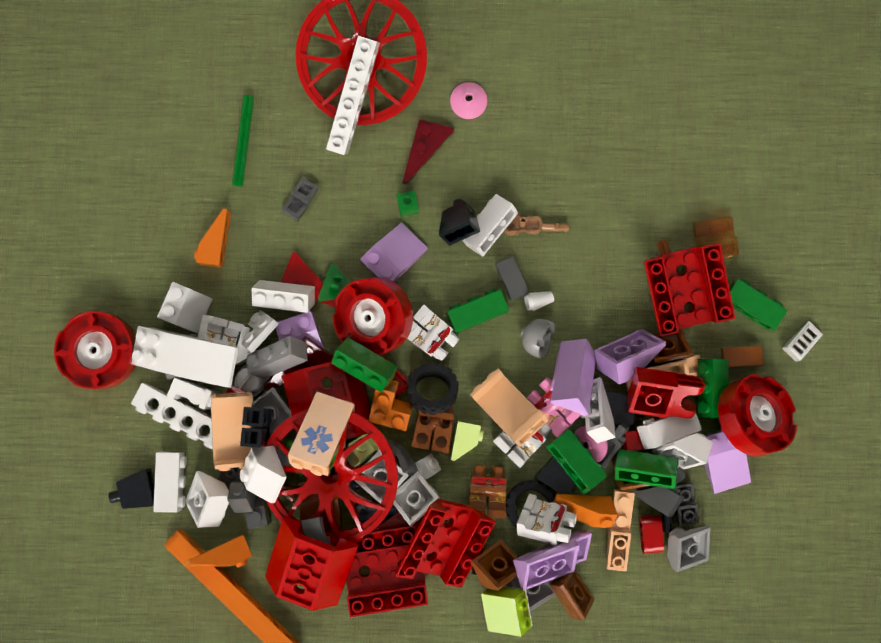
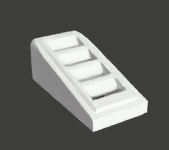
(792, 352)

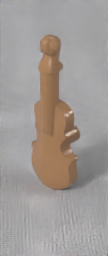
(532, 225)

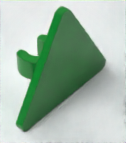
(333, 284)

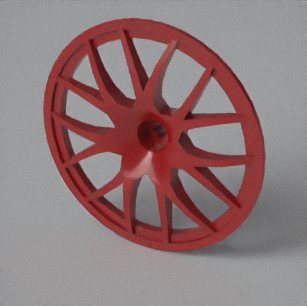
(347, 48)
(339, 483)

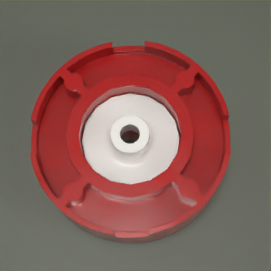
(373, 314)
(95, 350)
(757, 415)

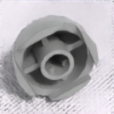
(537, 337)

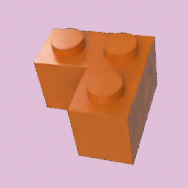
(390, 411)

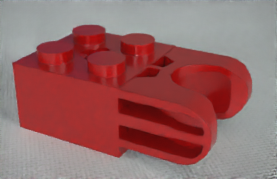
(663, 393)

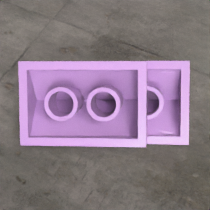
(574, 376)
(551, 560)

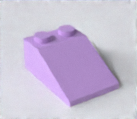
(394, 253)
(299, 327)
(623, 355)
(726, 464)

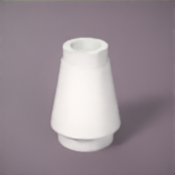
(538, 299)

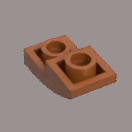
(743, 356)

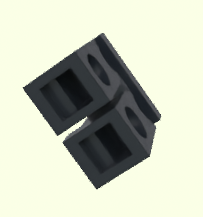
(260, 427)

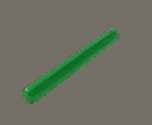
(242, 142)

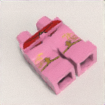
(558, 417)

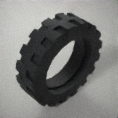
(432, 370)
(518, 490)

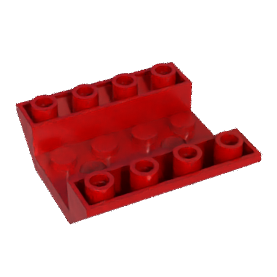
(702, 284)
(304, 383)
(453, 543)
(320, 577)
(381, 588)

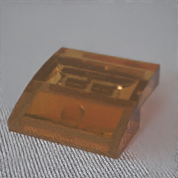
(717, 231)

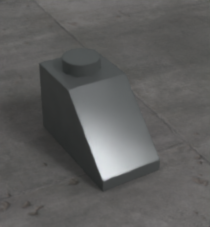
(240, 498)
(662, 499)
(260, 516)

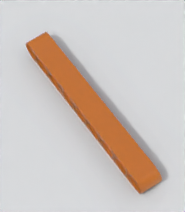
(229, 592)

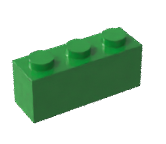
(756, 305)
(477, 310)
(364, 364)
(716, 377)
(577, 461)
(646, 468)

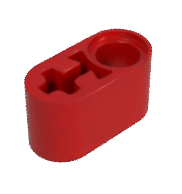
(651, 534)

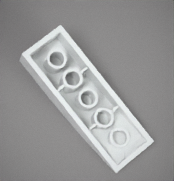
(184, 356)

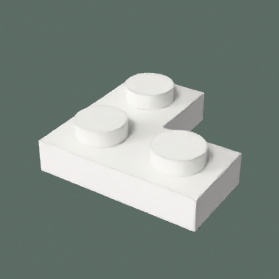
(262, 327)

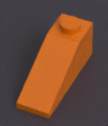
(213, 244)
(590, 510)
(225, 555)

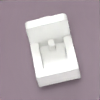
(427, 466)

